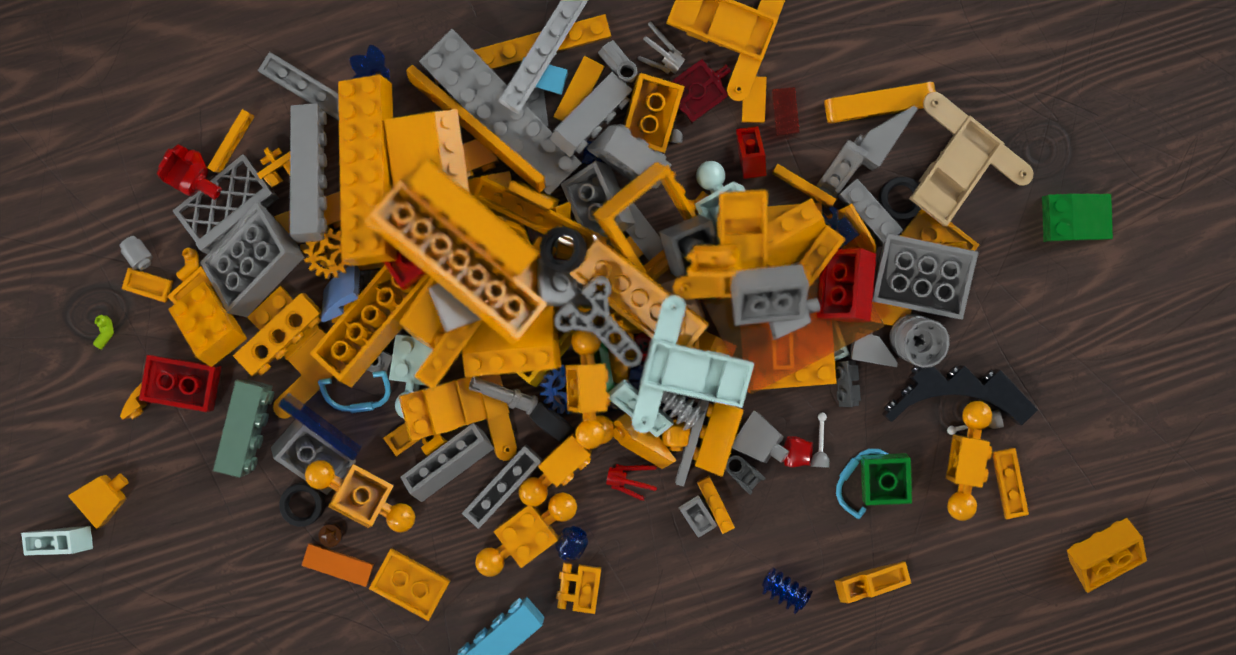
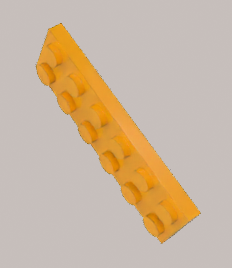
(634, 292)

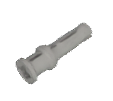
(513, 398)

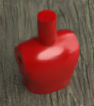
(799, 452)

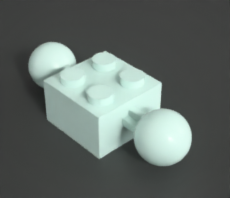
(711, 176)
(406, 361)

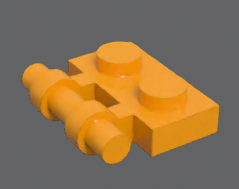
(586, 589)

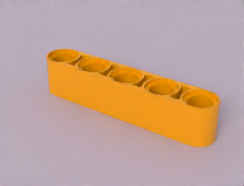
(876, 102)

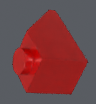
(751, 152)

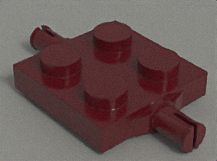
(702, 89)

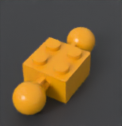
(587, 389)
(969, 460)
(560, 465)
(360, 496)
(526, 534)

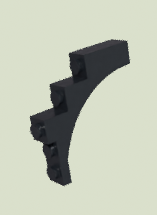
(994, 389)

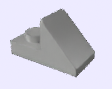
(698, 516)

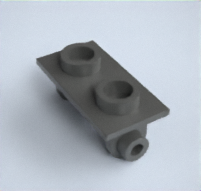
(847, 394)

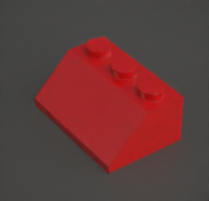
(847, 286)

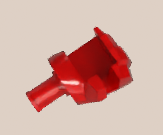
(187, 172)

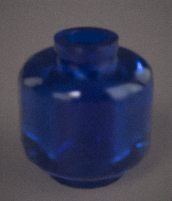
(571, 543)

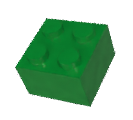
(886, 479)

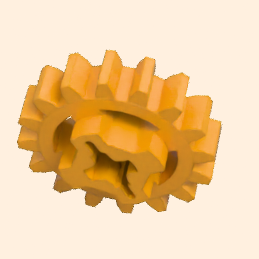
(315, 257)

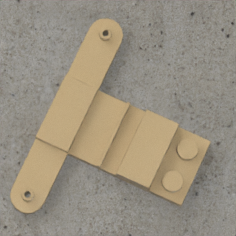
(962, 161)

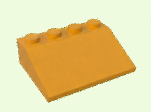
(422, 138)
(535, 350)

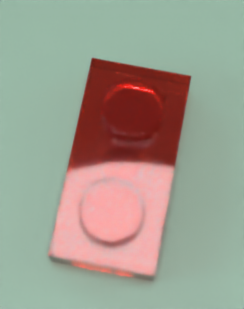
(785, 111)

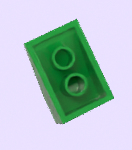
(1077, 217)

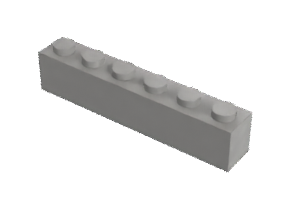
(307, 173)

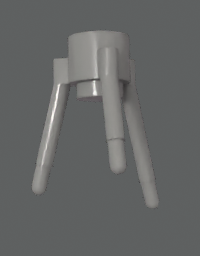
(672, 59)

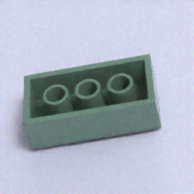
(243, 428)

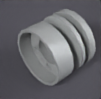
(930, 342)

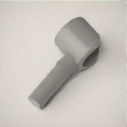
(676, 136)

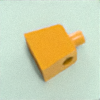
(100, 498)

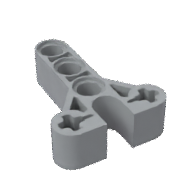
(583, 321)

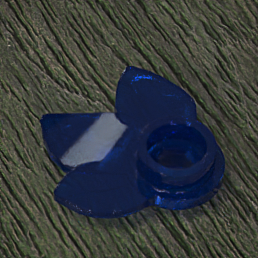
(369, 64)

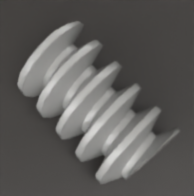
(681, 408)

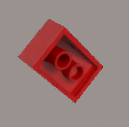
(180, 383)

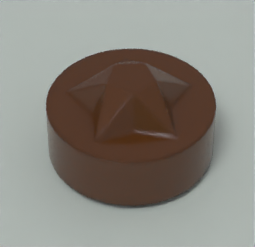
(330, 535)

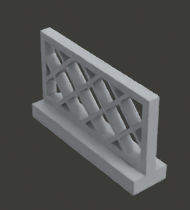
(214, 235)

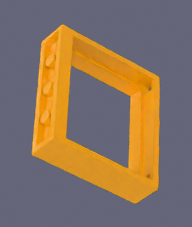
(625, 197)

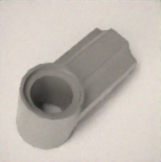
(618, 61)

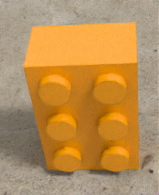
(207, 324)

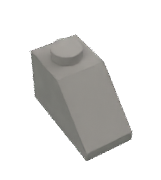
(872, 350)

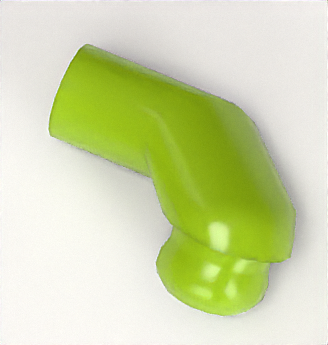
(106, 331)

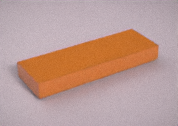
(337, 564)

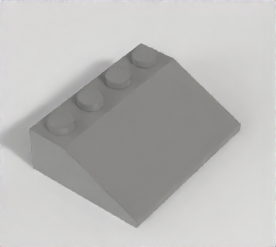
(251, 261)
(924, 276)

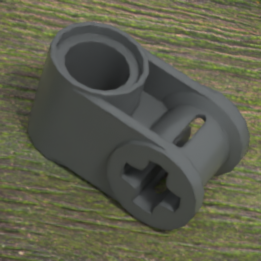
(745, 475)

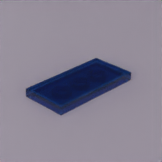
(320, 426)

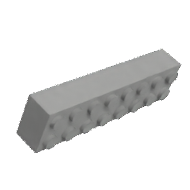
(479, 91)

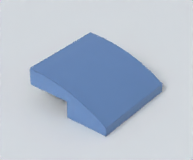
(340, 292)

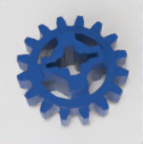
(550, 391)

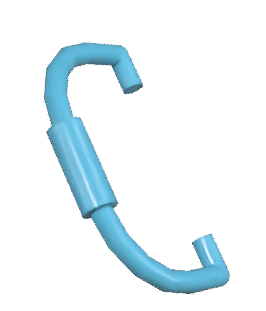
(359, 407)
(845, 474)

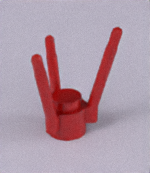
(617, 477)

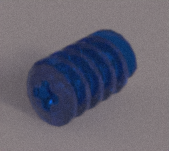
(785, 590)

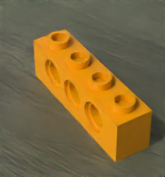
(249, 355)

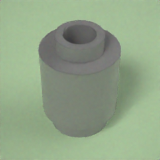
(136, 253)

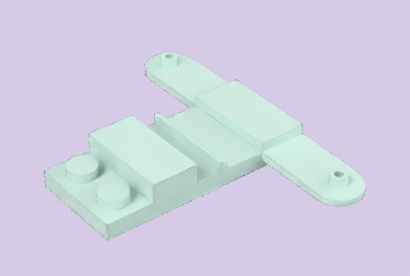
(685, 370)

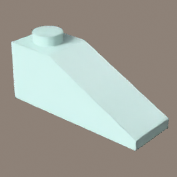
(57, 541)

